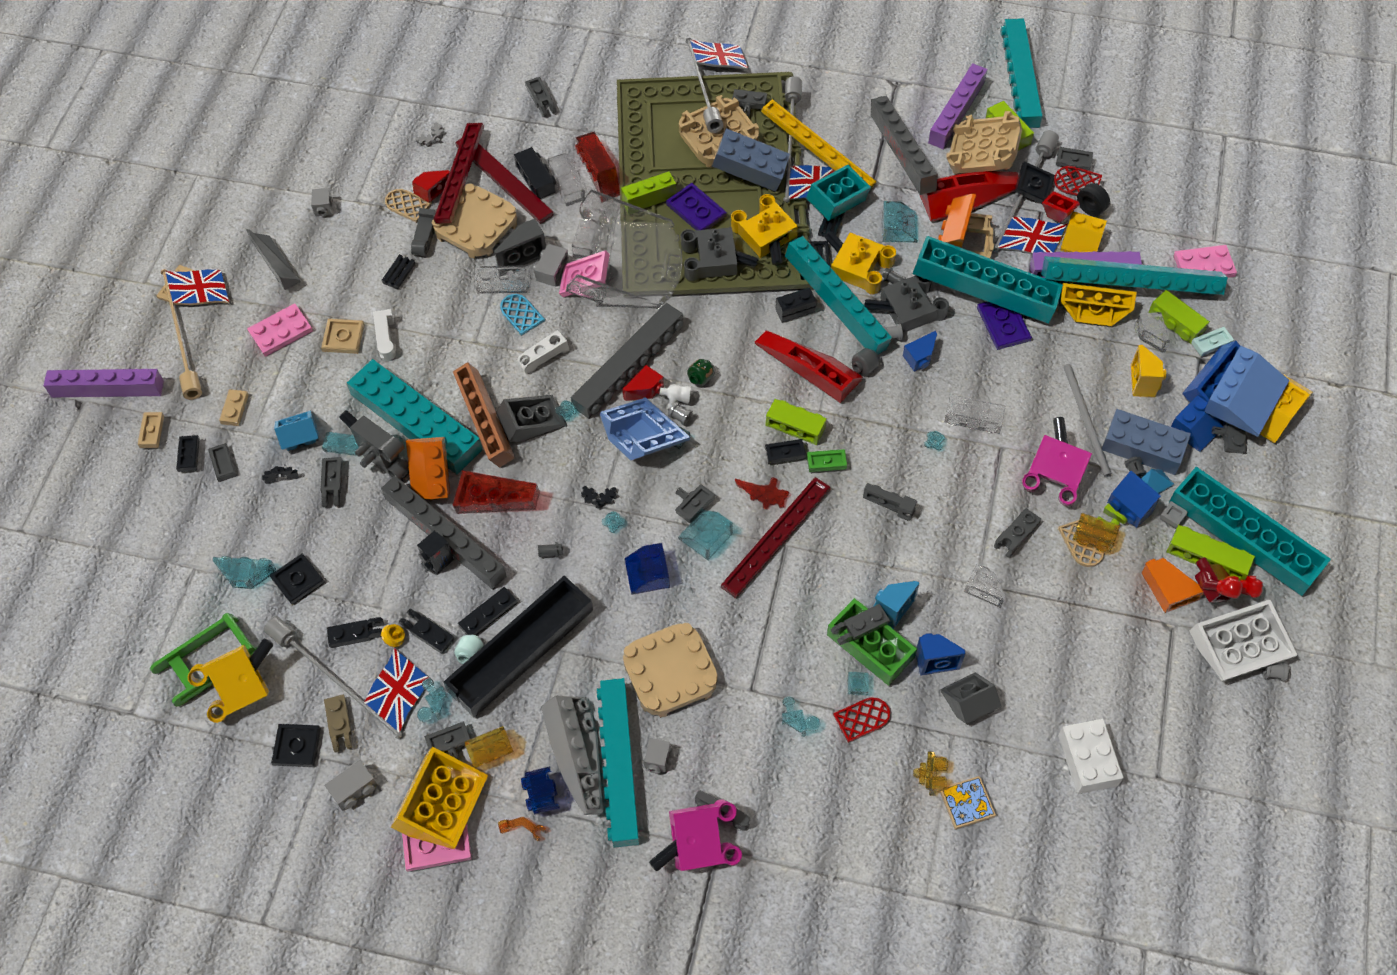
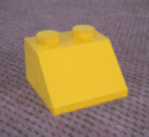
(1083, 233)
(1146, 373)

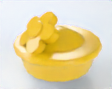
(393, 635)

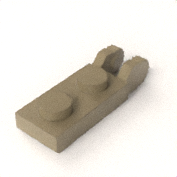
(338, 721)

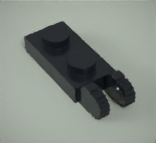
(428, 631)
(354, 632)

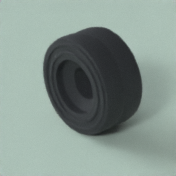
(1093, 199)

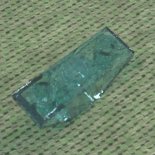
(243, 571)

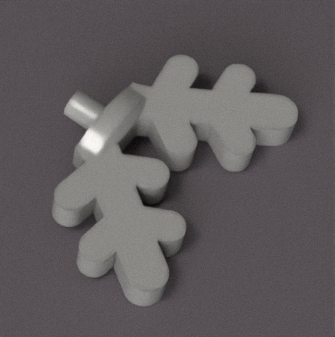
(436, 132)

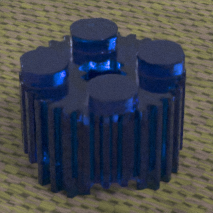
(540, 791)

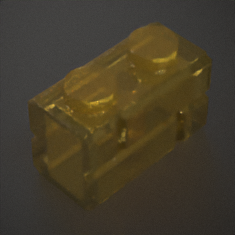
(1095, 533)
(488, 747)

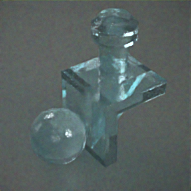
(434, 700)
(796, 718)

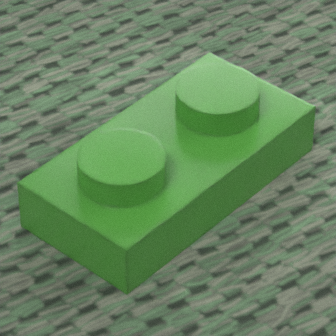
(826, 460)

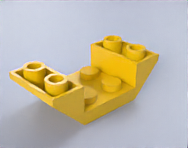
(1288, 405)

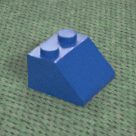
(1197, 422)
(1134, 499)
(938, 654)

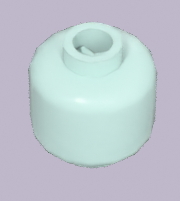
(467, 647)

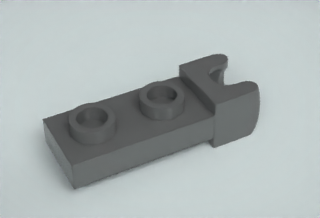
(903, 506)
(1017, 531)

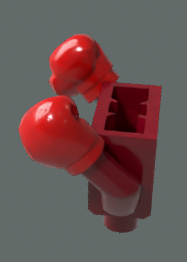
(1221, 587)

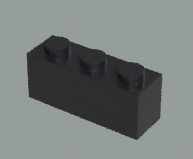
(535, 173)

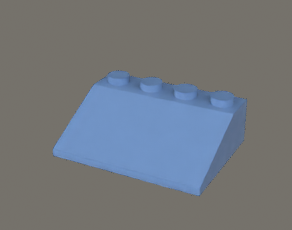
(1247, 392)

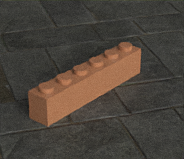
(483, 415)

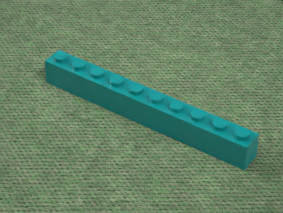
(1134, 275)

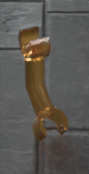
(507, 825)

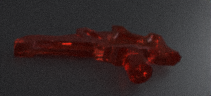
(766, 494)

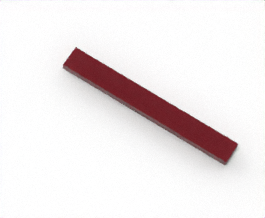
(458, 173)
(511, 184)
(775, 537)

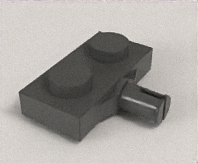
(750, 100)
(1075, 158)
(1233, 437)
(693, 502)
(448, 739)

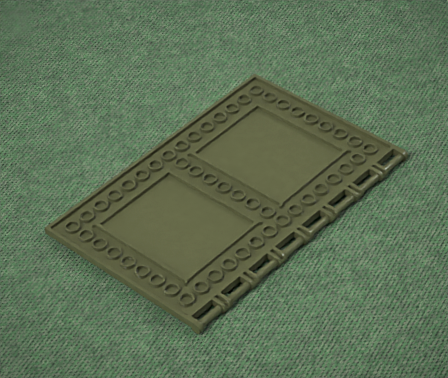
(652, 145)

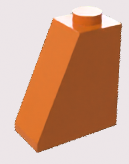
(1170, 585)

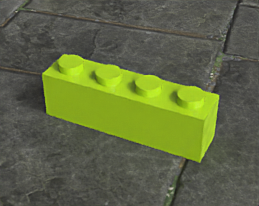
(1194, 546)

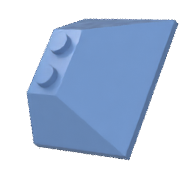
(641, 429)

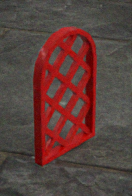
(1075, 169)
(862, 703)

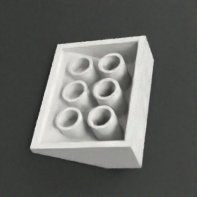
(1243, 640)

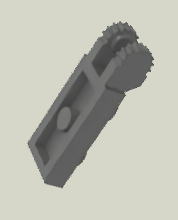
(540, 95)
(331, 480)
(861, 624)
(740, 821)

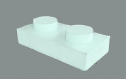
(1211, 341)

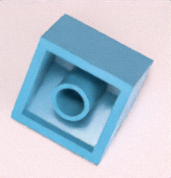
(296, 430)
(897, 600)

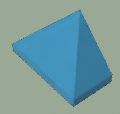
(1157, 480)

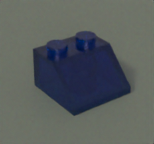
(647, 569)

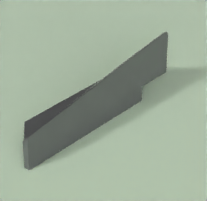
(274, 259)

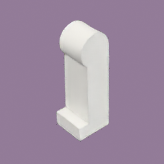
(382, 320)
(543, 352)

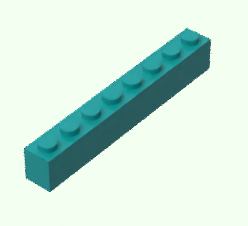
(1021, 72)
(837, 296)
(618, 763)

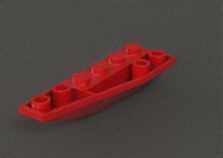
(986, 185)
(816, 367)

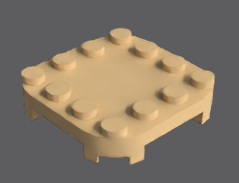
(704, 143)
(985, 144)
(478, 221)
(670, 669)

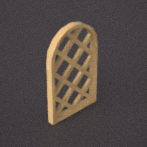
(408, 216)
(1073, 552)

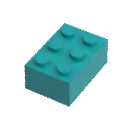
(838, 192)

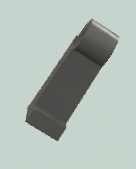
(424, 232)

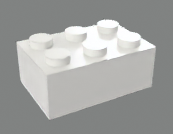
(1090, 756)

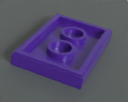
(696, 208)
(1003, 325)

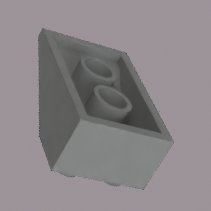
(521, 245)
(529, 417)

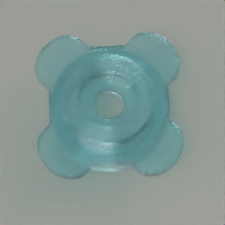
(566, 405)
(938, 437)
(613, 516)

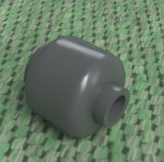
(865, 361)

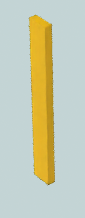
(811, 140)

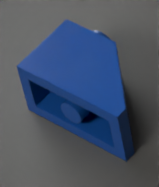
(919, 352)

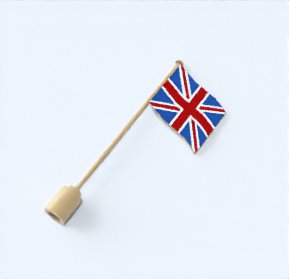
(193, 289)

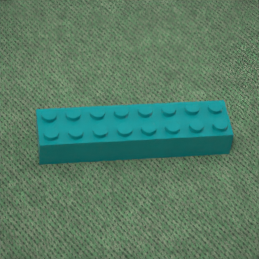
(988, 279)
(413, 413)
(1250, 530)

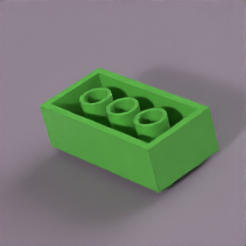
(880, 651)

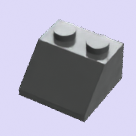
(971, 697)

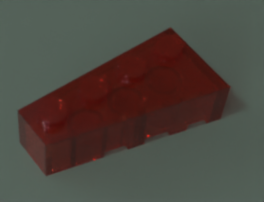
(598, 164)
(493, 494)

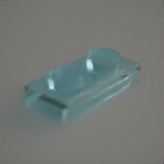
(339, 443)

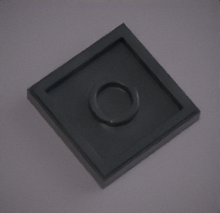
(1034, 182)
(297, 579)
(296, 745)

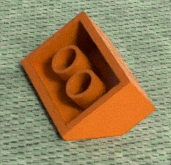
(958, 220)
(428, 467)

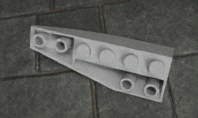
(575, 749)

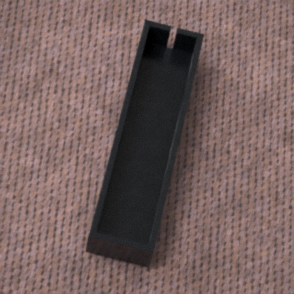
(518, 646)

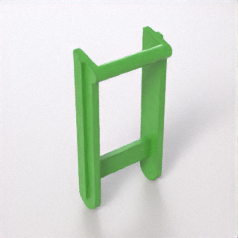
(175, 657)

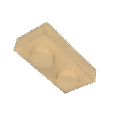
(234, 407)
(151, 430)

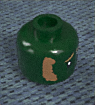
(700, 372)

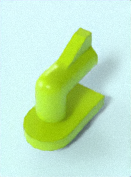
(1117, 517)

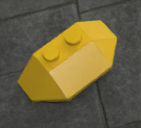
(1097, 304)

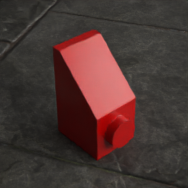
(430, 184)
(1059, 206)
(643, 385)

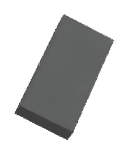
(222, 462)

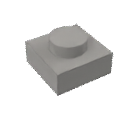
(1173, 514)

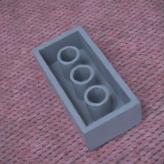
(751, 160)
(1154, 442)

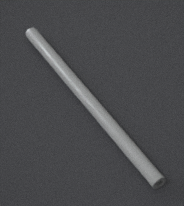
(1087, 420)

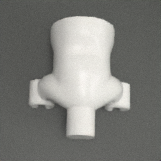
(676, 393)

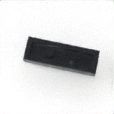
(487, 612)

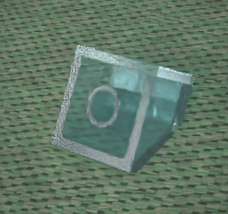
(898, 223)
(707, 533)

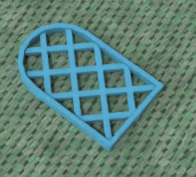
(527, 303)

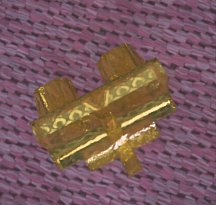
(933, 782)

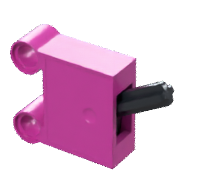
(1058, 463)
(697, 838)

